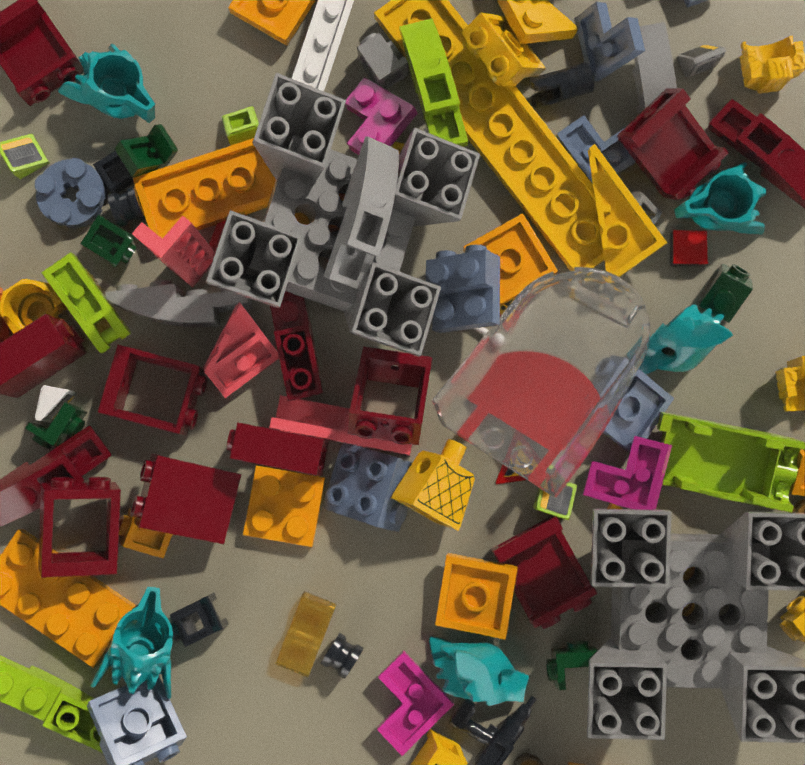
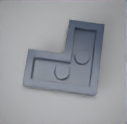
(604, 46)
(581, 135)

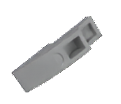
(367, 215)
(166, 304)

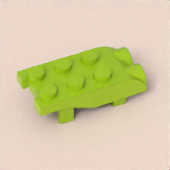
(730, 461)

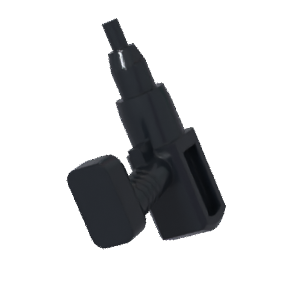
(497, 741)

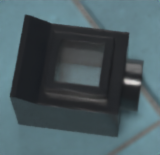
(196, 621)

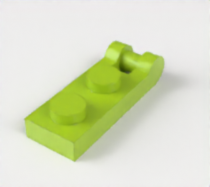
(85, 301)

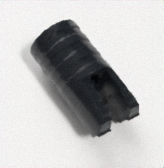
(562, 85)

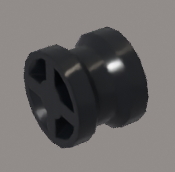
(126, 206)
(342, 655)

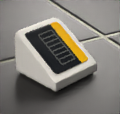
(51, 401)

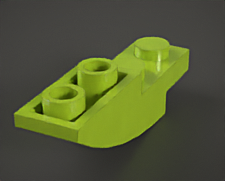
(433, 81)
(50, 700)

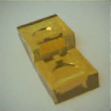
(305, 634)

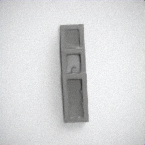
(655, 66)

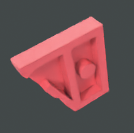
(239, 353)

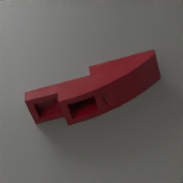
(765, 146)
(296, 347)
(72, 459)

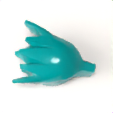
(111, 85)
(725, 203)
(690, 336)
(140, 646)
(477, 672)

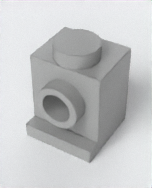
(381, 60)

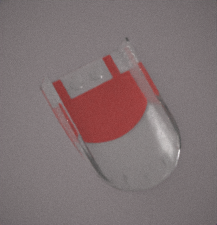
(549, 374)

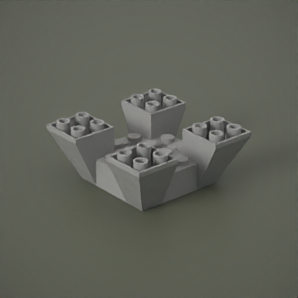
(283, 255)
(728, 652)

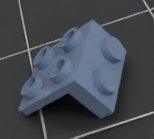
(364, 487)

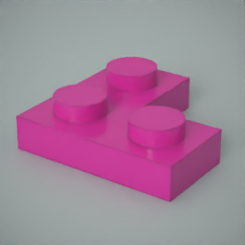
(383, 114)
(637, 485)
(420, 703)

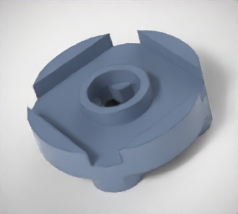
(53, 185)

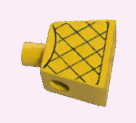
(437, 486)

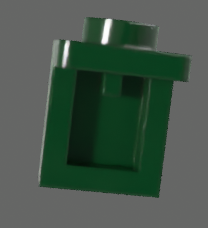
(147, 152)
(109, 241)
(727, 291)
(64, 426)
(573, 656)

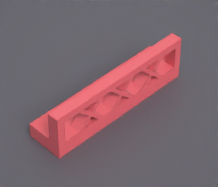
(180, 249)
(327, 423)

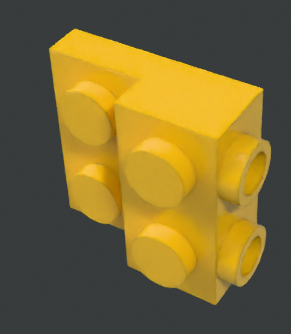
(494, 42)

